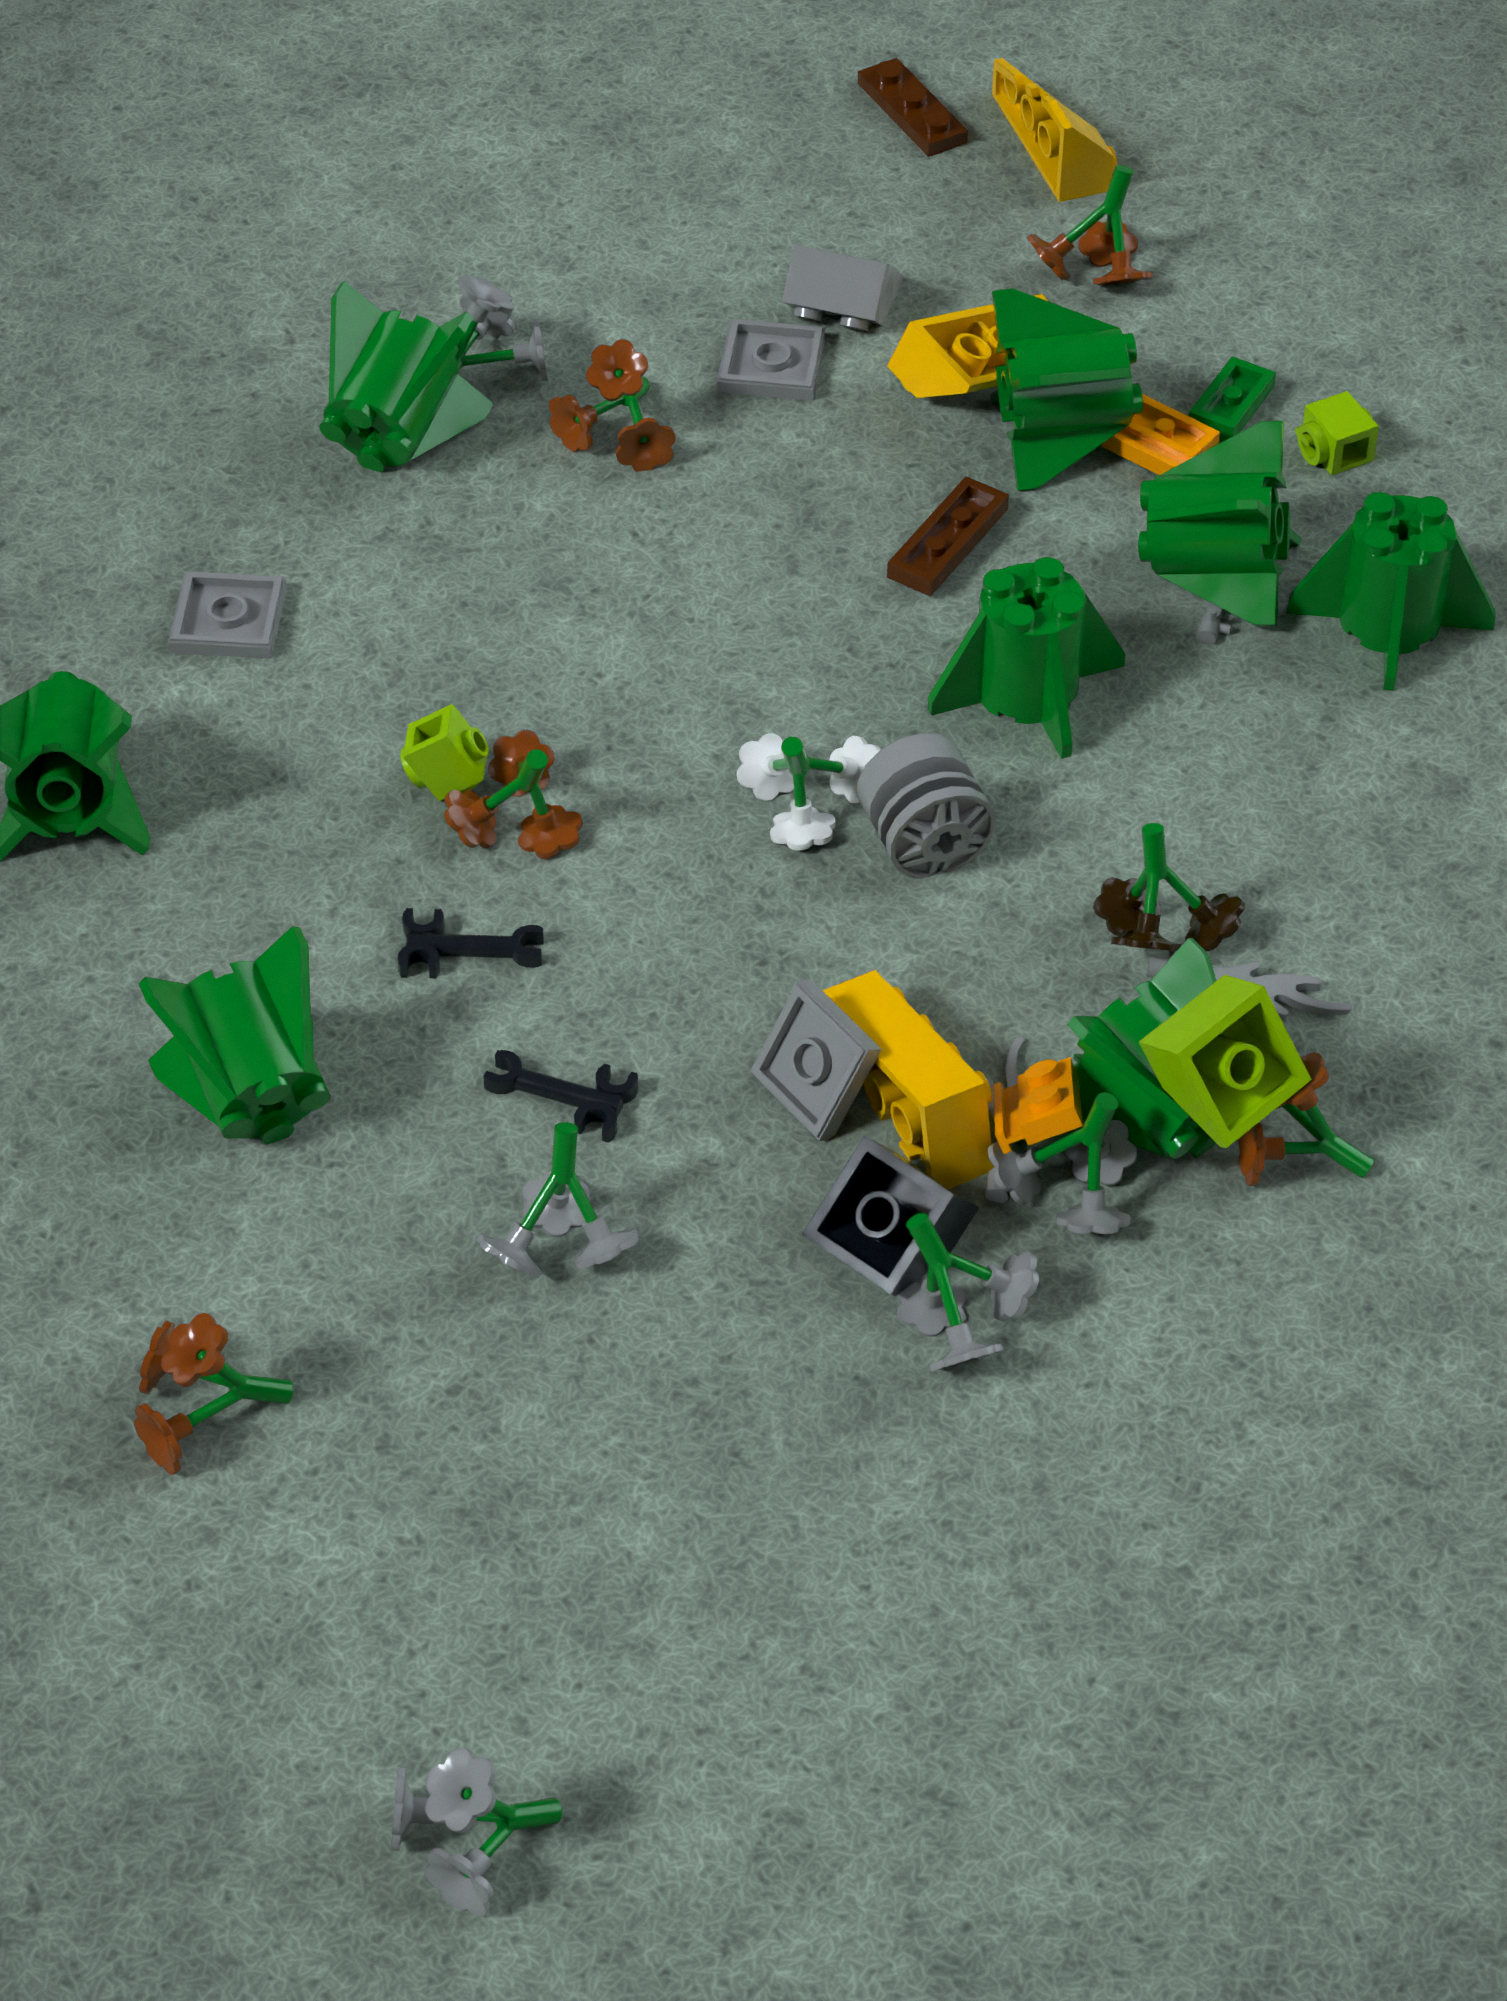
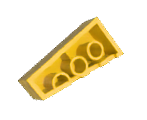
(920, 1082)

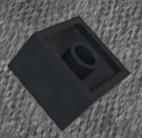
(868, 1213)

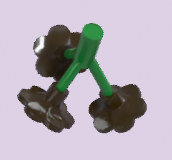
(1135, 908)

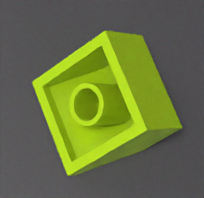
(1226, 1058)

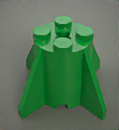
(395, 382)
(1060, 383)
(1221, 524)
(1396, 579)
(1029, 649)
(65, 764)
(243, 1042)
(1118, 1065)

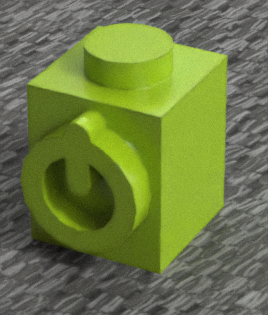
(1337, 433)
(444, 753)

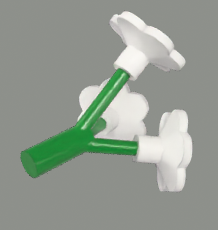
(780, 767)

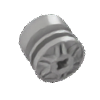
(926, 805)

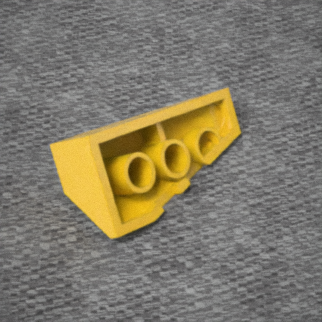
(1057, 139)
(949, 353)

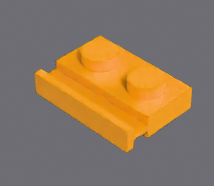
(1161, 438)
(1039, 1105)

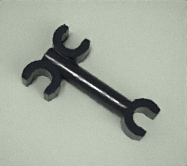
(428, 942)
(593, 1104)

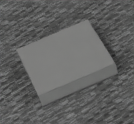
(771, 359)
(227, 614)
(815, 1060)

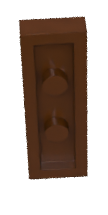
(912, 107)
(947, 536)

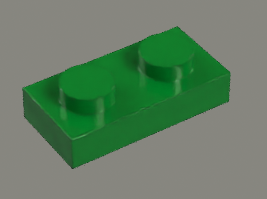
(1233, 397)

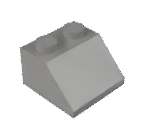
(840, 287)

